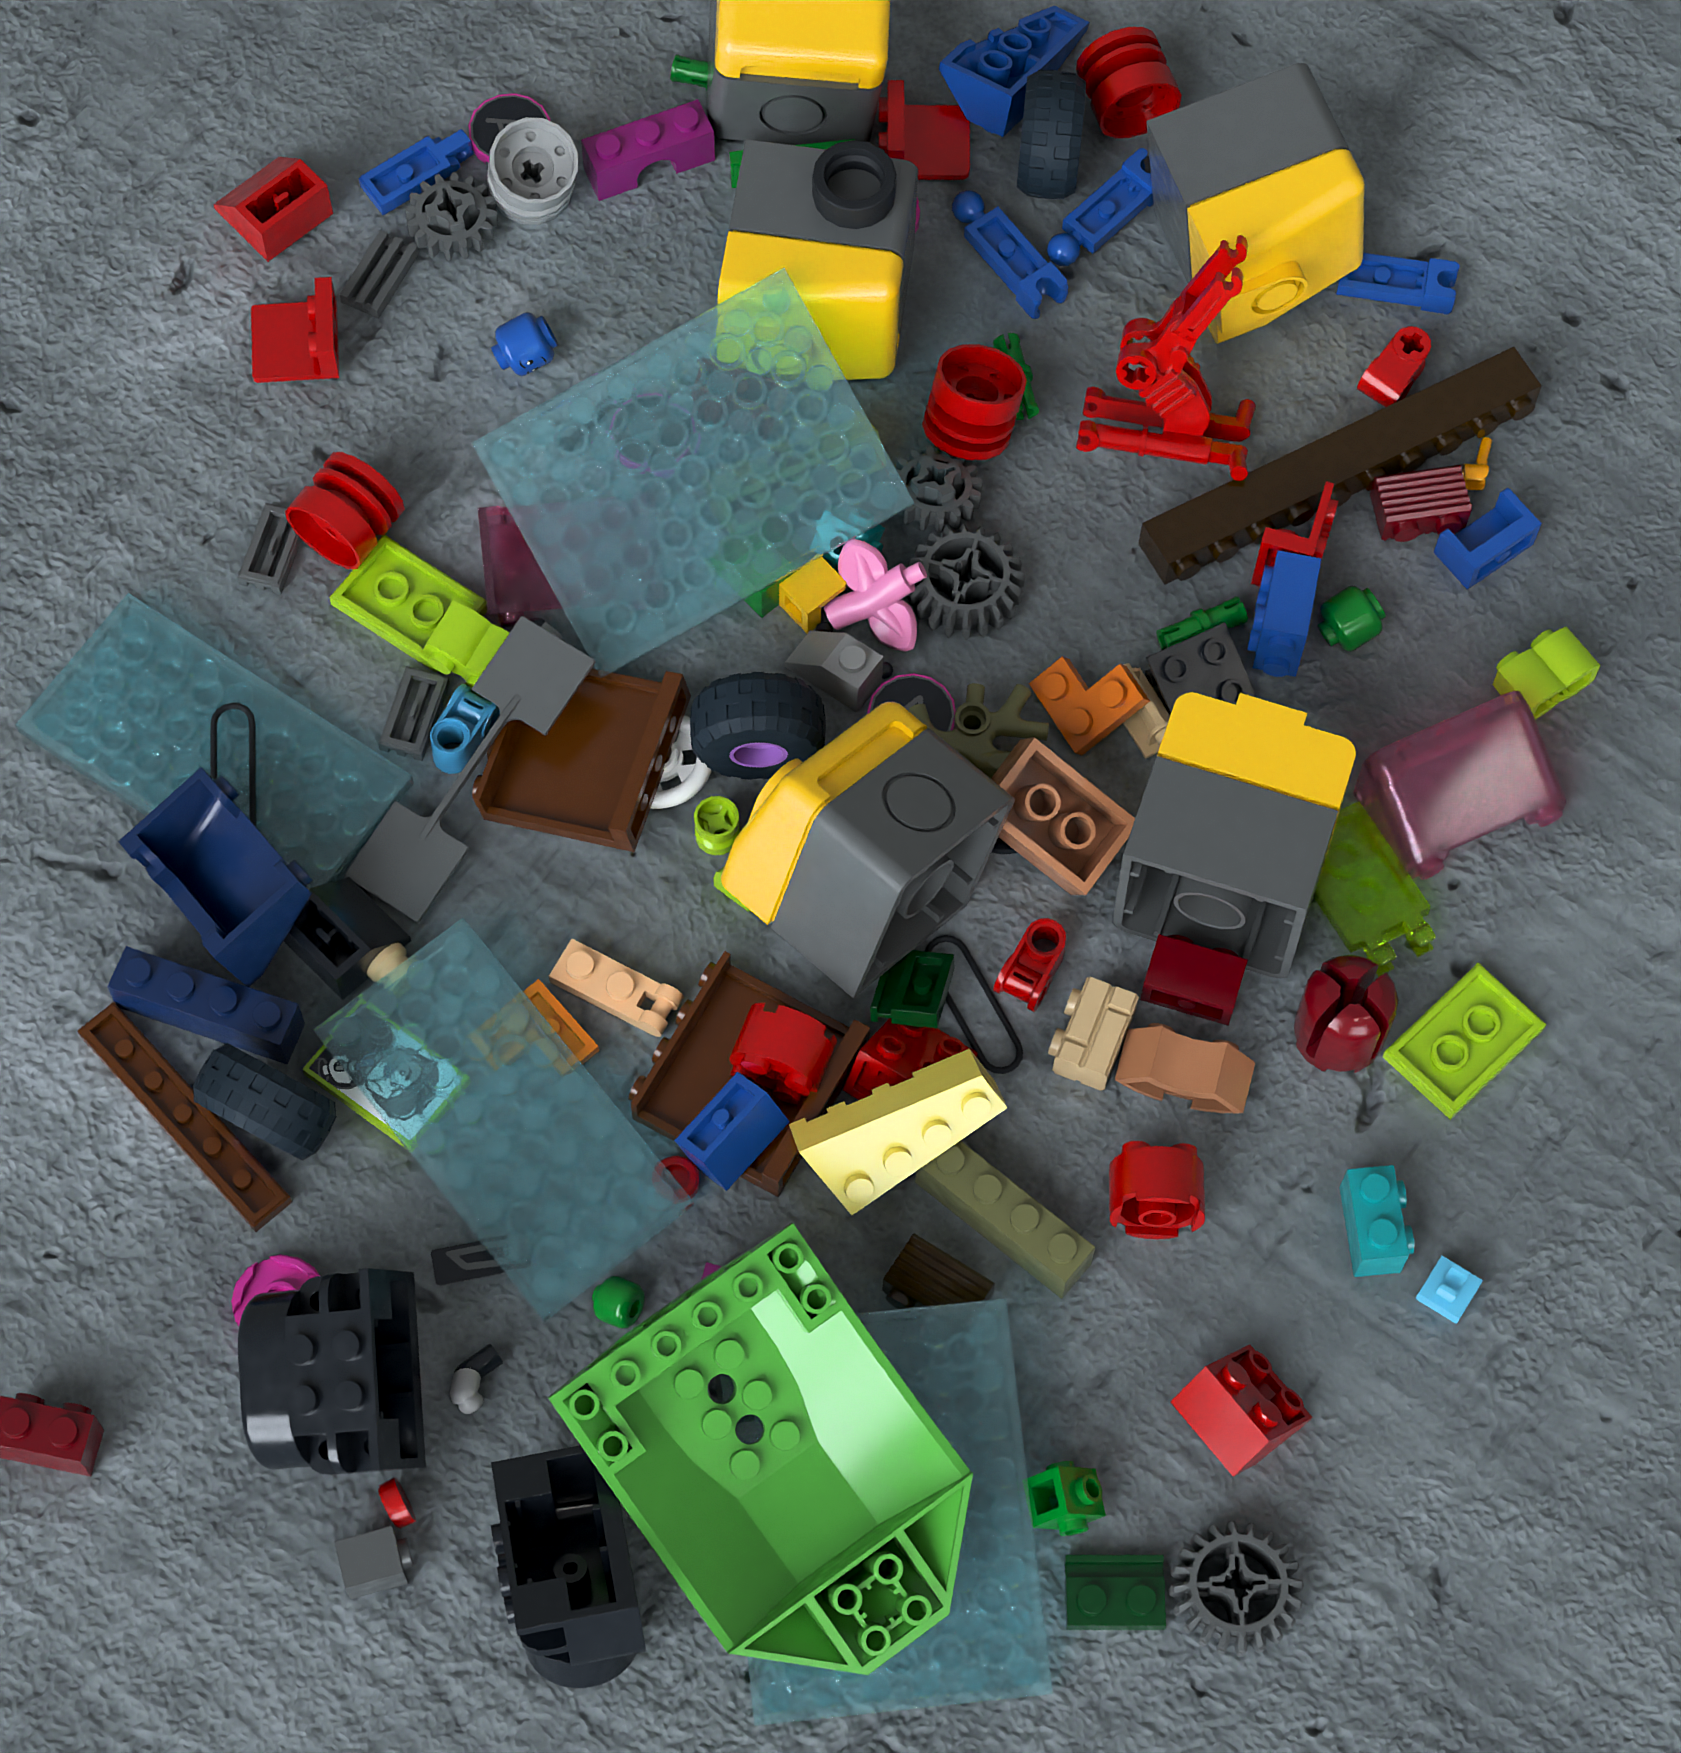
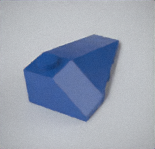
(993, 73)

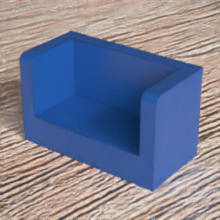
(1488, 540)
(732, 1131)

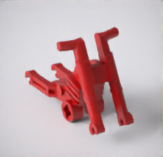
(1172, 380)

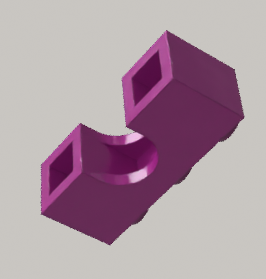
(620, 154)

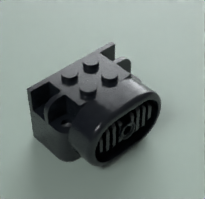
(334, 1374)
(566, 1567)

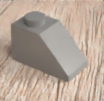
(838, 666)

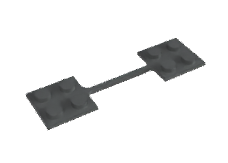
(411, 854)

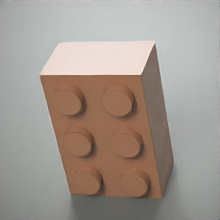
(1059, 817)

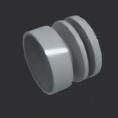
(536, 149)

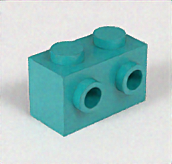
(1374, 1220)

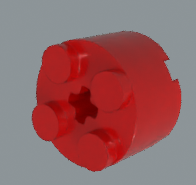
(782, 1051)
(1156, 1190)

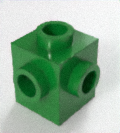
(1065, 1498)

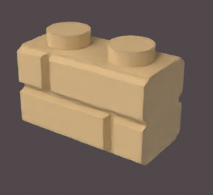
(1094, 1032)

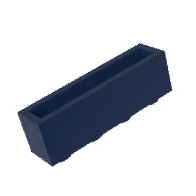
(206, 1005)

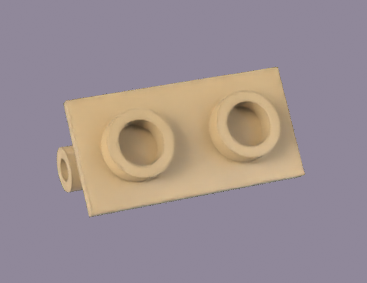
(1150, 722)

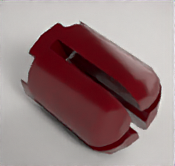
(1345, 1014)

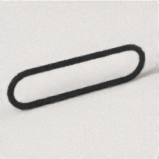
(252, 751)
(1019, 1050)

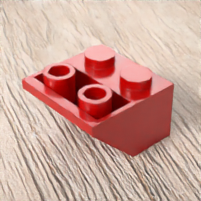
(277, 206)
(1241, 1409)

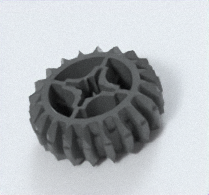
(995, 594)
(1257, 1586)

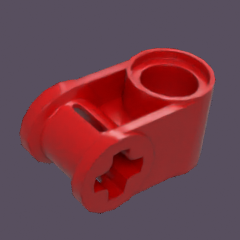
(1395, 371)
(1031, 971)

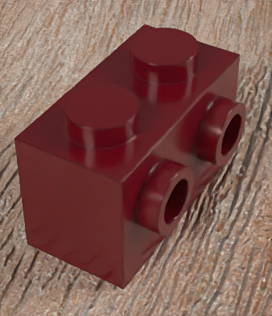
(49, 1435)

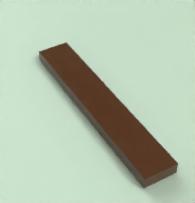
(188, 1124)

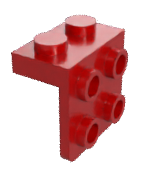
(926, 135)

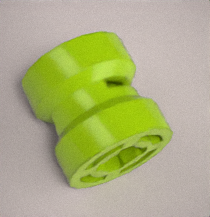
(713, 816)

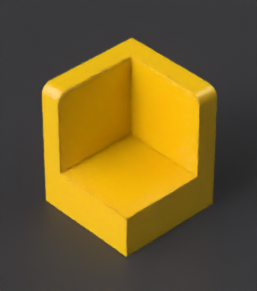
(808, 591)

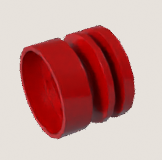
(1127, 81)
(974, 402)
(345, 510)

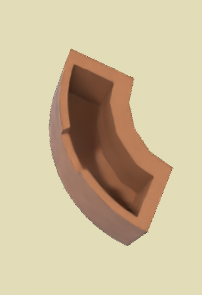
(1202, 1071)

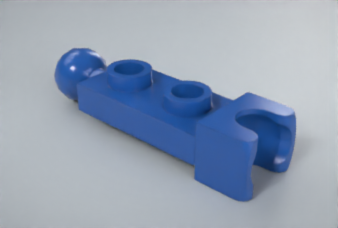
(1104, 211)
(1009, 253)
(1403, 282)

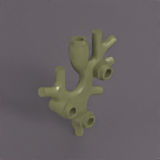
(978, 743)

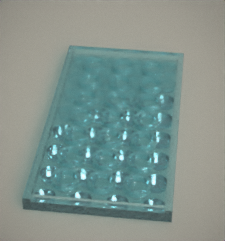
(139, 719)
(503, 1119)

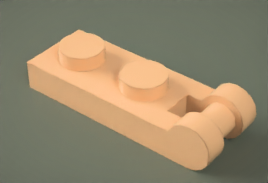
(614, 987)

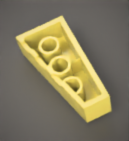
(897, 1129)

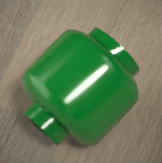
(1351, 618)

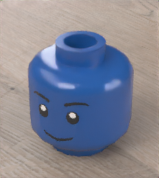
(524, 344)

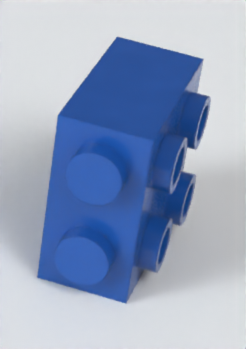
(1283, 613)

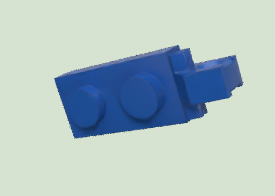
(401, 175)

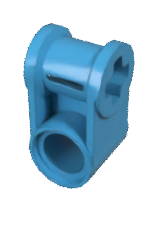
(463, 722)

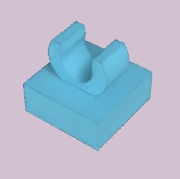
(1449, 1289)

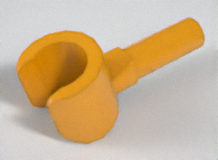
(1476, 473)

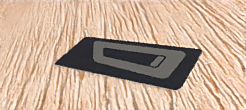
(463, 1263)

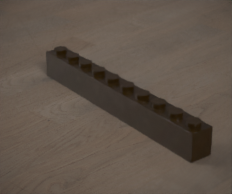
(1377, 445)

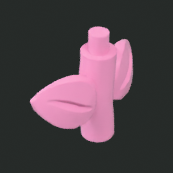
(876, 595)

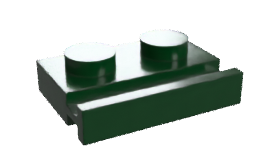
(914, 989)
(1115, 1592)

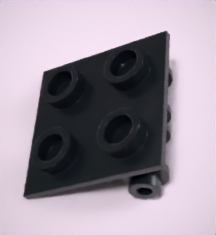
(1200, 665)

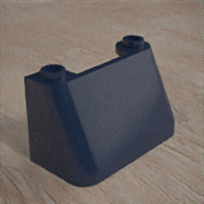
(221, 873)

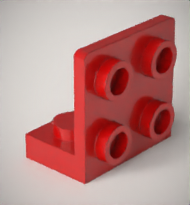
(297, 338)
(1290, 542)
(897, 1053)

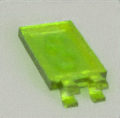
(1370, 892)

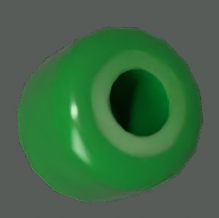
(618, 1301)

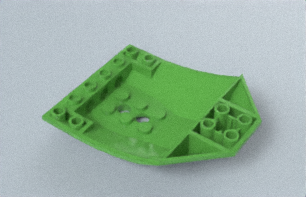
(827, 1530)

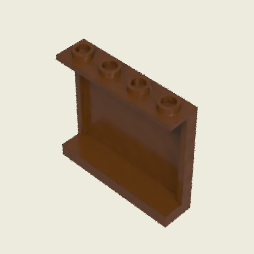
(593, 767)
(697, 1066)

